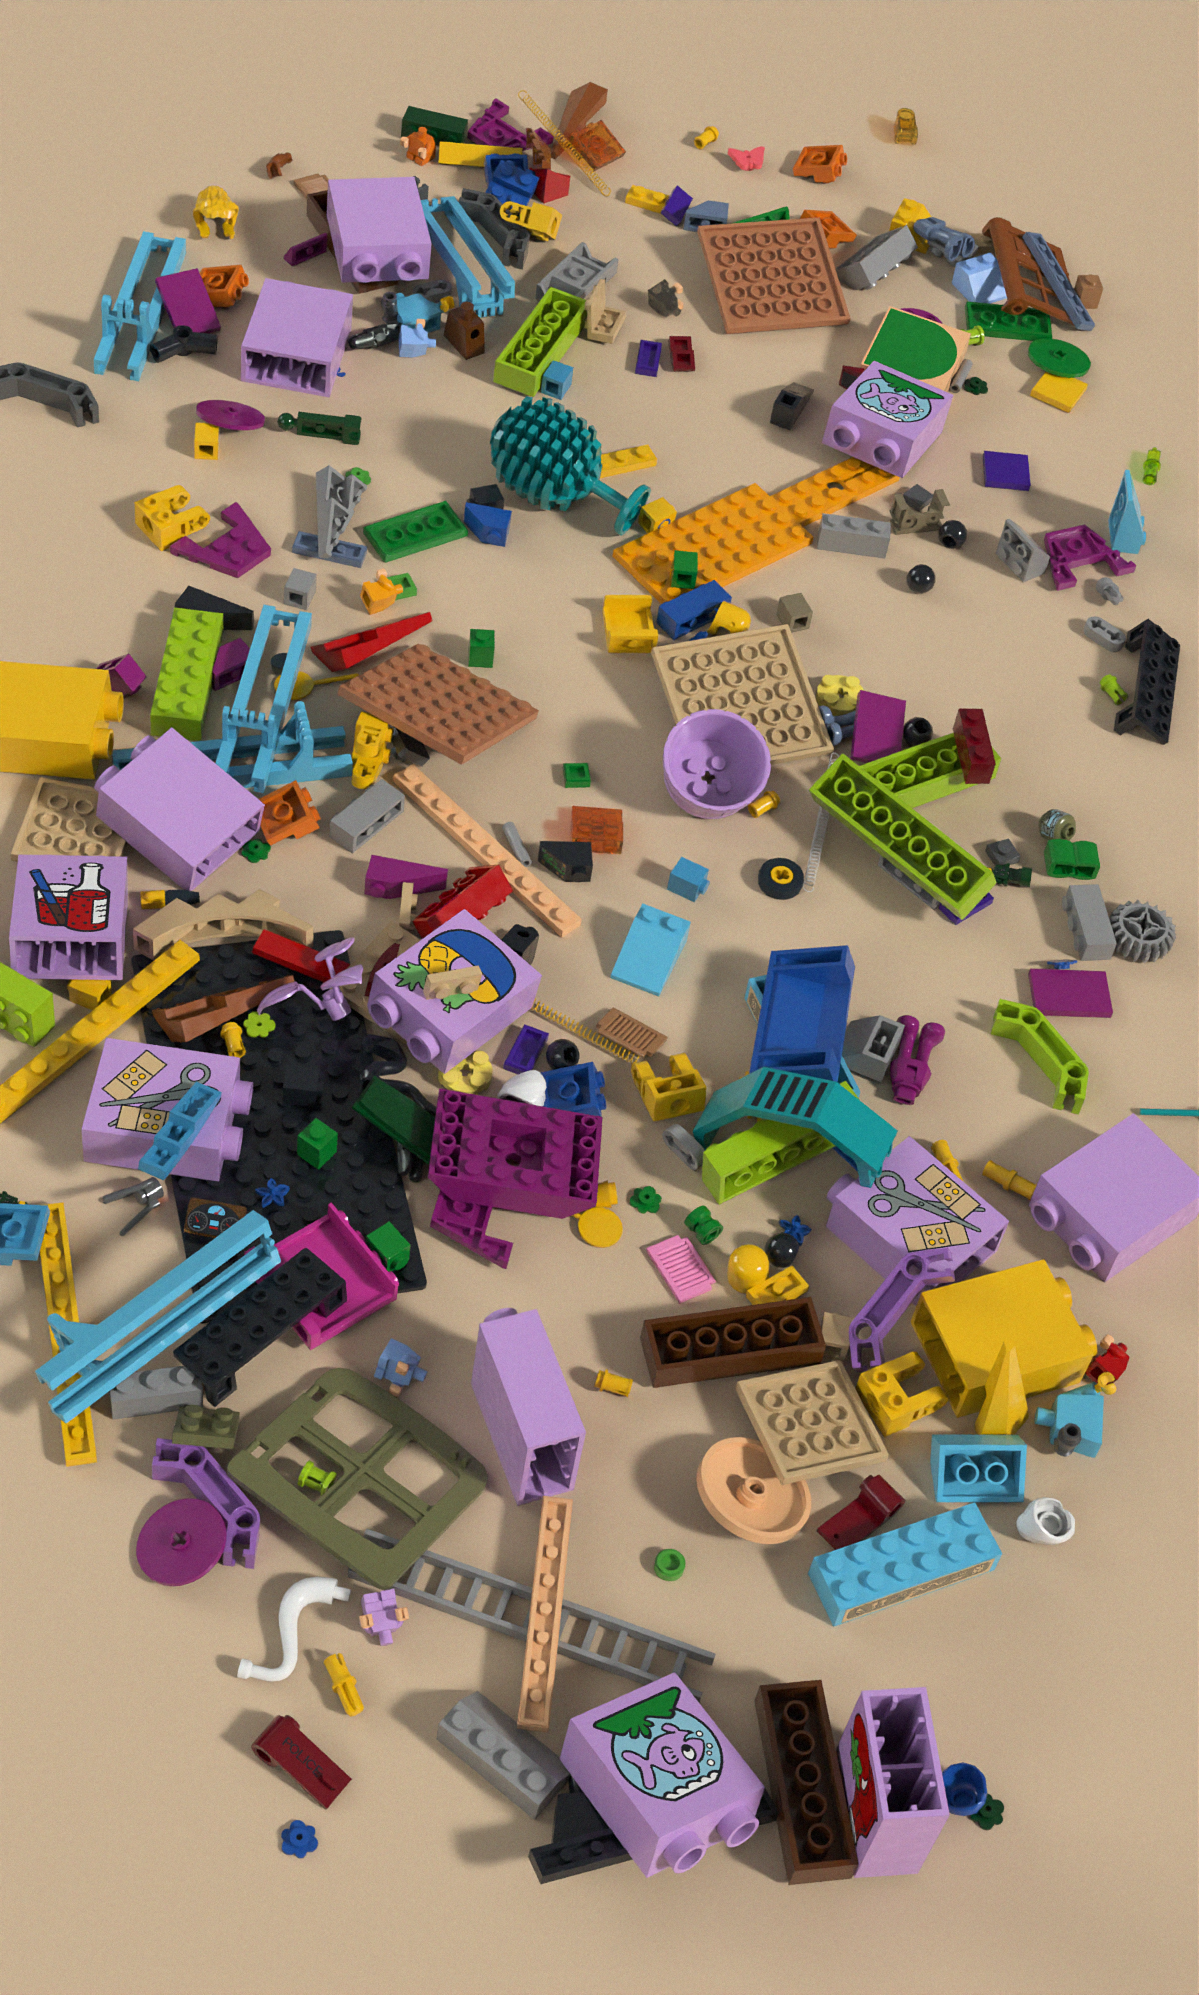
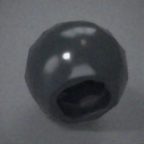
(952, 534)
(921, 579)
(917, 731)
(562, 1054)
(781, 1249)

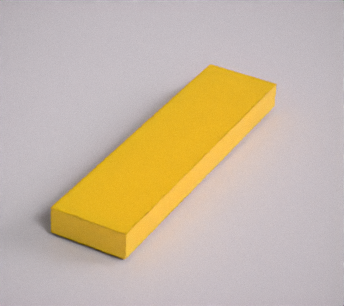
(470, 154)

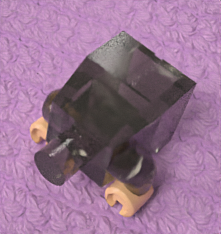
(664, 300)

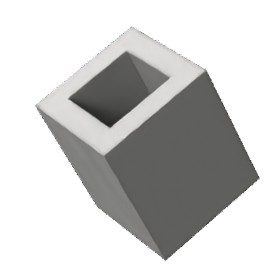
(300, 589)

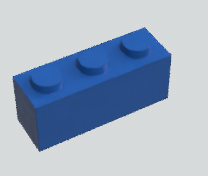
(691, 609)

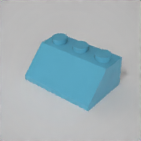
(978, 1468)

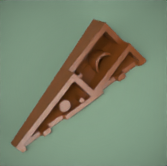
(580, 108)
(540, 149)
(201, 1015)

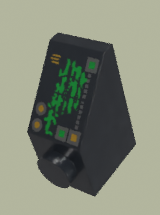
(567, 859)

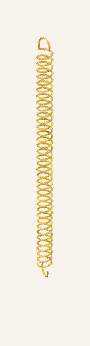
(565, 148)
(583, 1033)

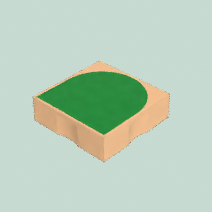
(918, 347)

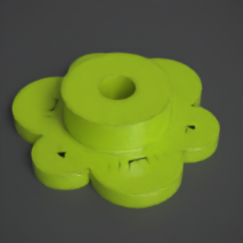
(258, 1024)

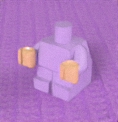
(382, 1615)

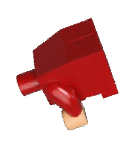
(1112, 1360)

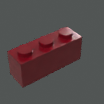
(974, 746)

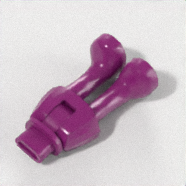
(909, 1074)

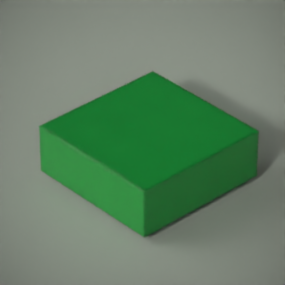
(576, 775)

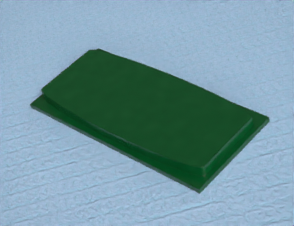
(397, 1117)

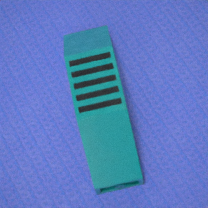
(803, 1103)

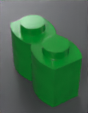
(1071, 859)

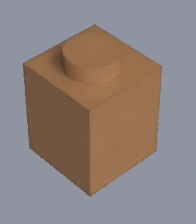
(1089, 290)

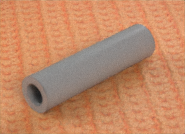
(961, 375)
(516, 844)

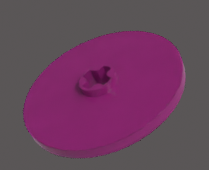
(230, 415)
(176, 1563)

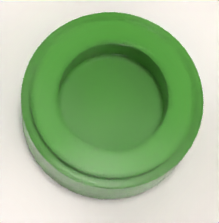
(669, 1565)

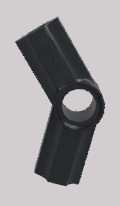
(183, 343)

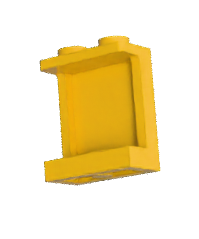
(629, 624)

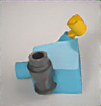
(408, 309)
(1077, 1418)

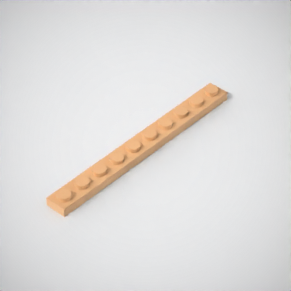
(487, 850)

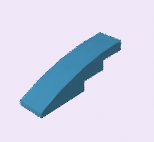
(179, 1131)

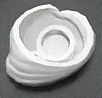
(525, 1088)
(1046, 1522)

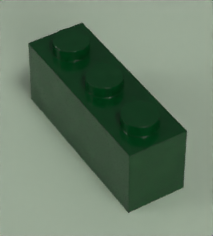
(438, 125)

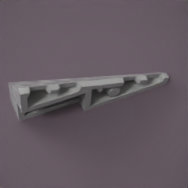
(335, 506)

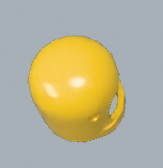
(731, 618)
(747, 1267)

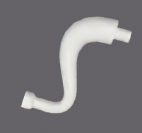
(295, 1599)

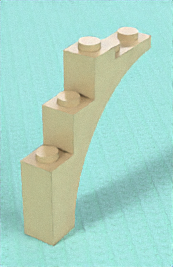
(217, 919)

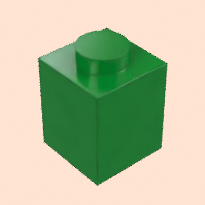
(684, 569)
(481, 648)
(317, 1143)
(390, 1246)

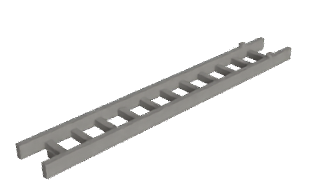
(568, 1608)

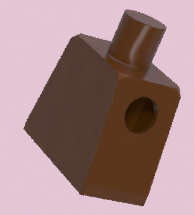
(465, 331)

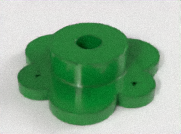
(255, 850)
(646, 1200)

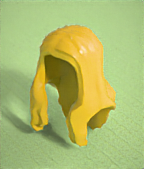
(214, 203)

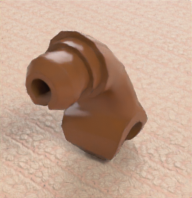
(276, 163)

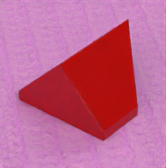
(551, 185)

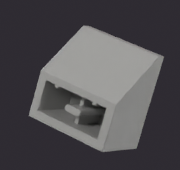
(1021, 552)
(871, 1045)

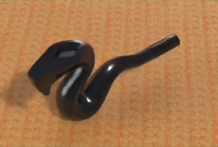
(395, 1063)

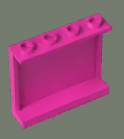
(345, 1252)

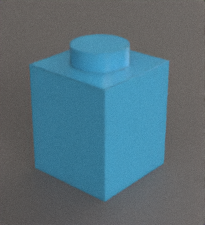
(557, 380)
(688, 879)

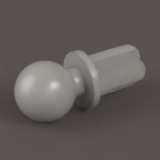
(1109, 590)

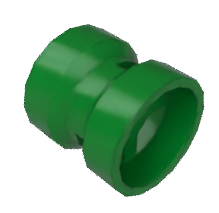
(703, 1225)

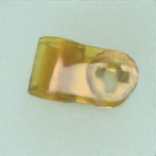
(905, 127)

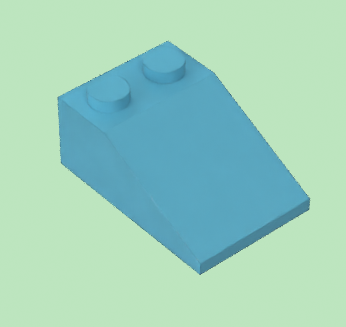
(1126, 519)
(651, 949)

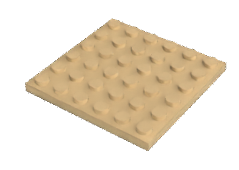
(754, 677)

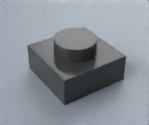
(1002, 852)

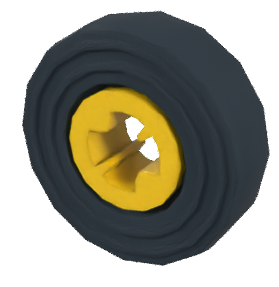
(779, 868)

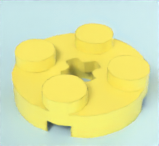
(833, 685)
(474, 1082)

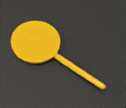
(304, 683)
(599, 1227)

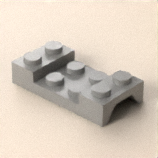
(577, 273)

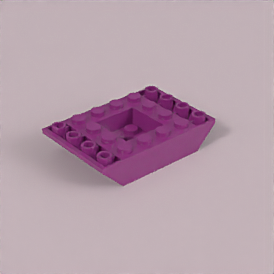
(552, 1146)

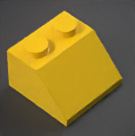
(908, 214)

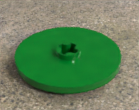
(1059, 357)

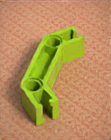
(1046, 1048)

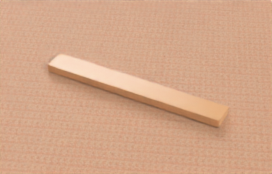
(545, 1615)

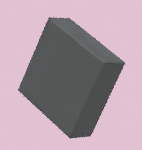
(918, 497)

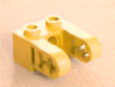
(538, 219)
(158, 522)
(370, 749)
(672, 1095)
(888, 1402)

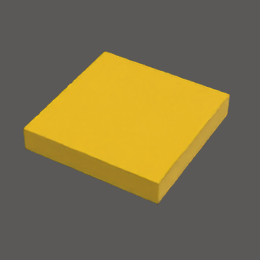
(1059, 391)

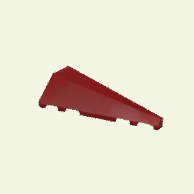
(350, 650)

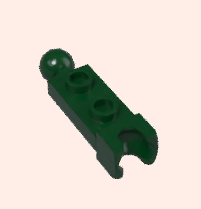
(323, 426)

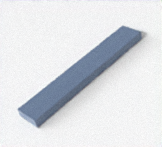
(1058, 281)

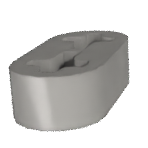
(434, 290)
(1104, 634)
(684, 1146)

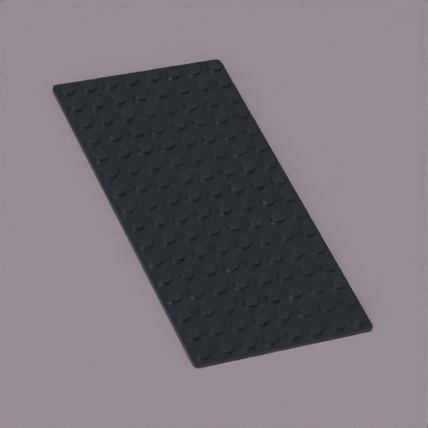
(364, 1170)

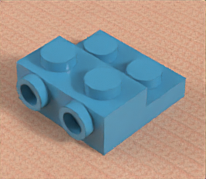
(21, 1231)

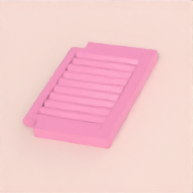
(681, 1268)

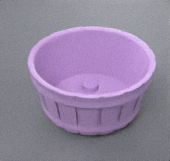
(723, 747)

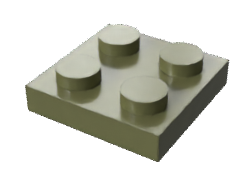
(206, 1427)

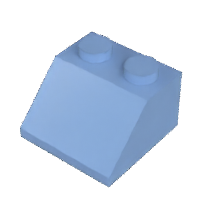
(979, 279)

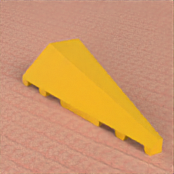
(1005, 1402)

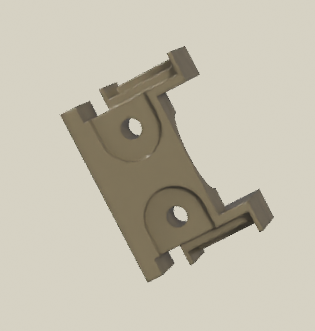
(909, 521)

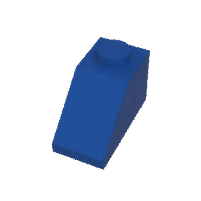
(488, 523)

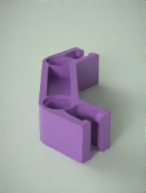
(892, 1301)
(211, 1485)

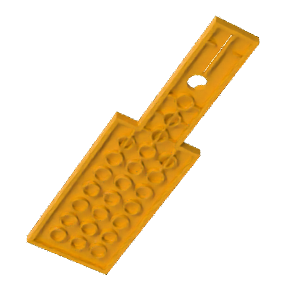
(746, 528)

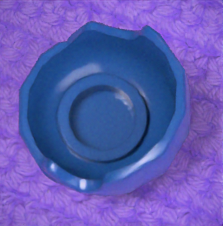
(964, 1789)

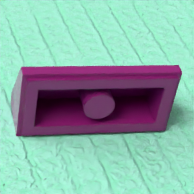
(306, 250)

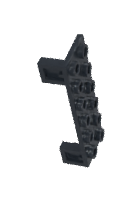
(1154, 682)
(259, 1320)

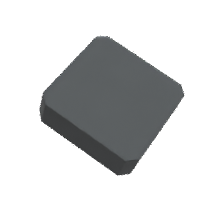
(408, 748)

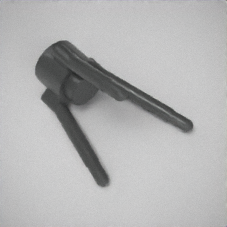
(144, 1192)

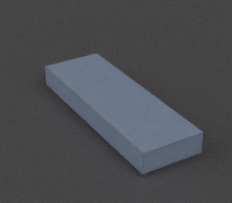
(342, 553)

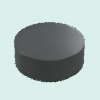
(278, 662)

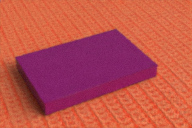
(188, 301)
(877, 726)
(1070, 993)

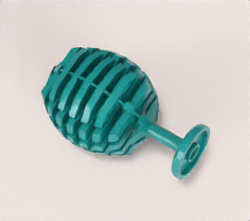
(556, 460)

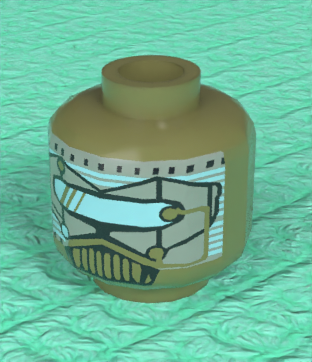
(1057, 825)

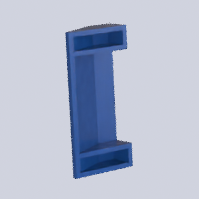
(805, 1011)

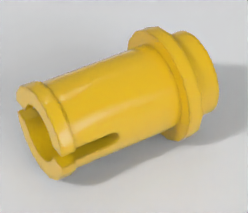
(709, 135)
(768, 801)
(232, 1034)
(613, 1383)

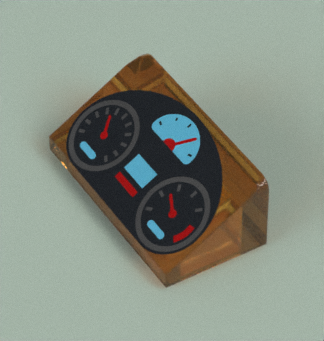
(211, 1217)

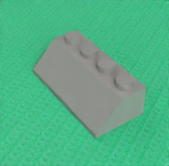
(877, 258)
(503, 1754)

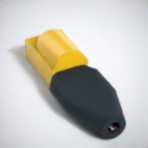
(159, 898)

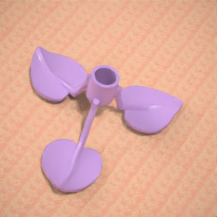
(333, 999)

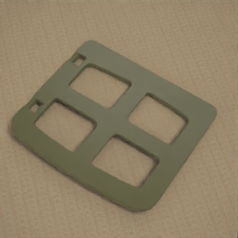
(361, 1471)

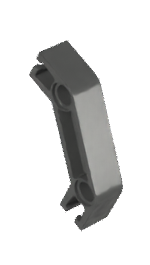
(485, 209)
(48, 389)

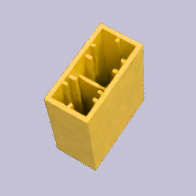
(56, 719)
(969, 1320)

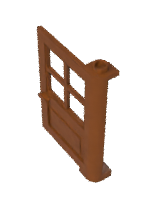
(1010, 253)

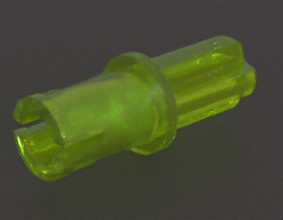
(1151, 466)

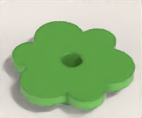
(360, 474)

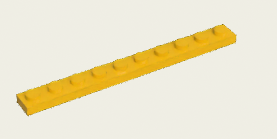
(95, 1027)
(61, 1299)

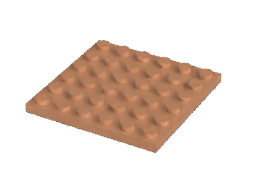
(773, 275)
(438, 703)

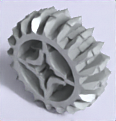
(1142, 931)

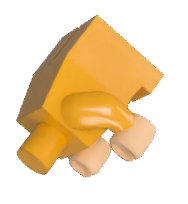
(380, 594)

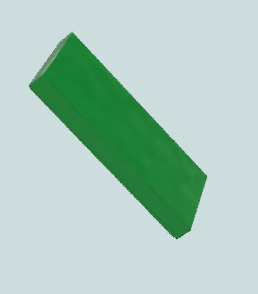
(996, 323)
(415, 531)

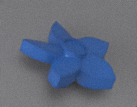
(273, 1193)
(795, 1229)

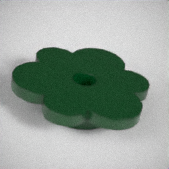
(975, 386)
(987, 1819)

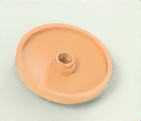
(747, 1495)

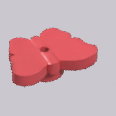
(748, 160)

